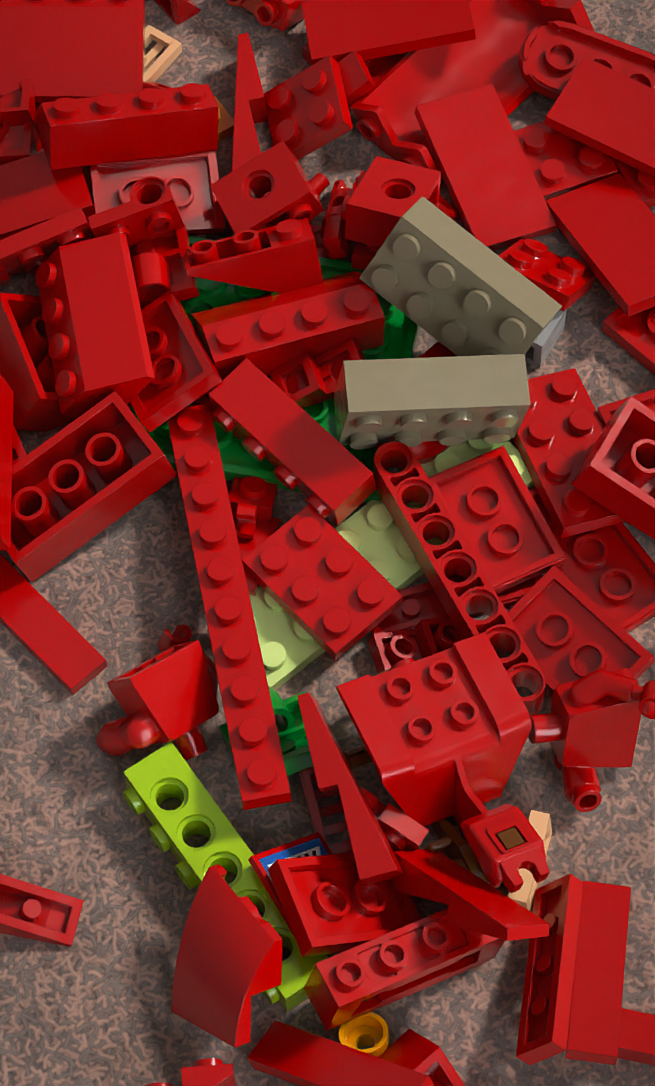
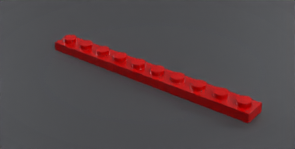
(228, 610)

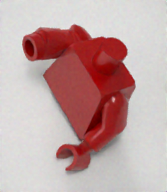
(164, 699)
(593, 726)

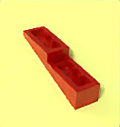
(249, 105)
(334, 775)
(471, 901)

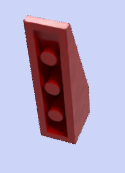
(37, 912)

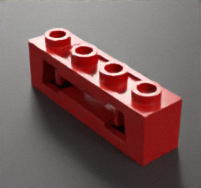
(394, 967)

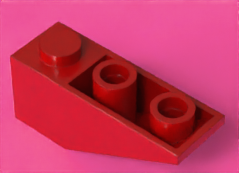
(263, 259)

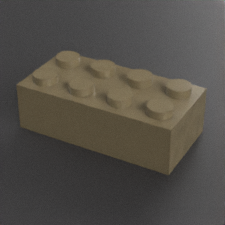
(457, 286)
(431, 400)

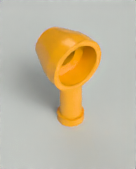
(366, 1031)

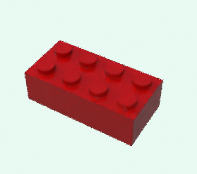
(622, 466)
(81, 484)

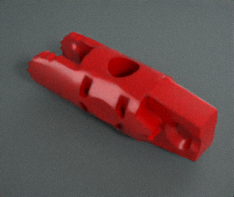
(333, 227)

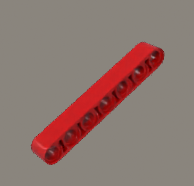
(450, 559)

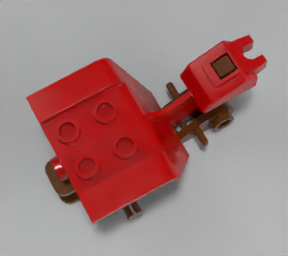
(446, 745)

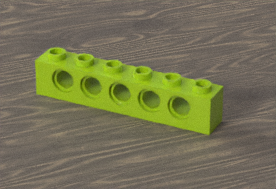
(167, 776)

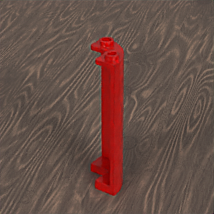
(442, 71)

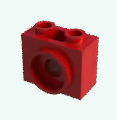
(272, 172)
(384, 197)

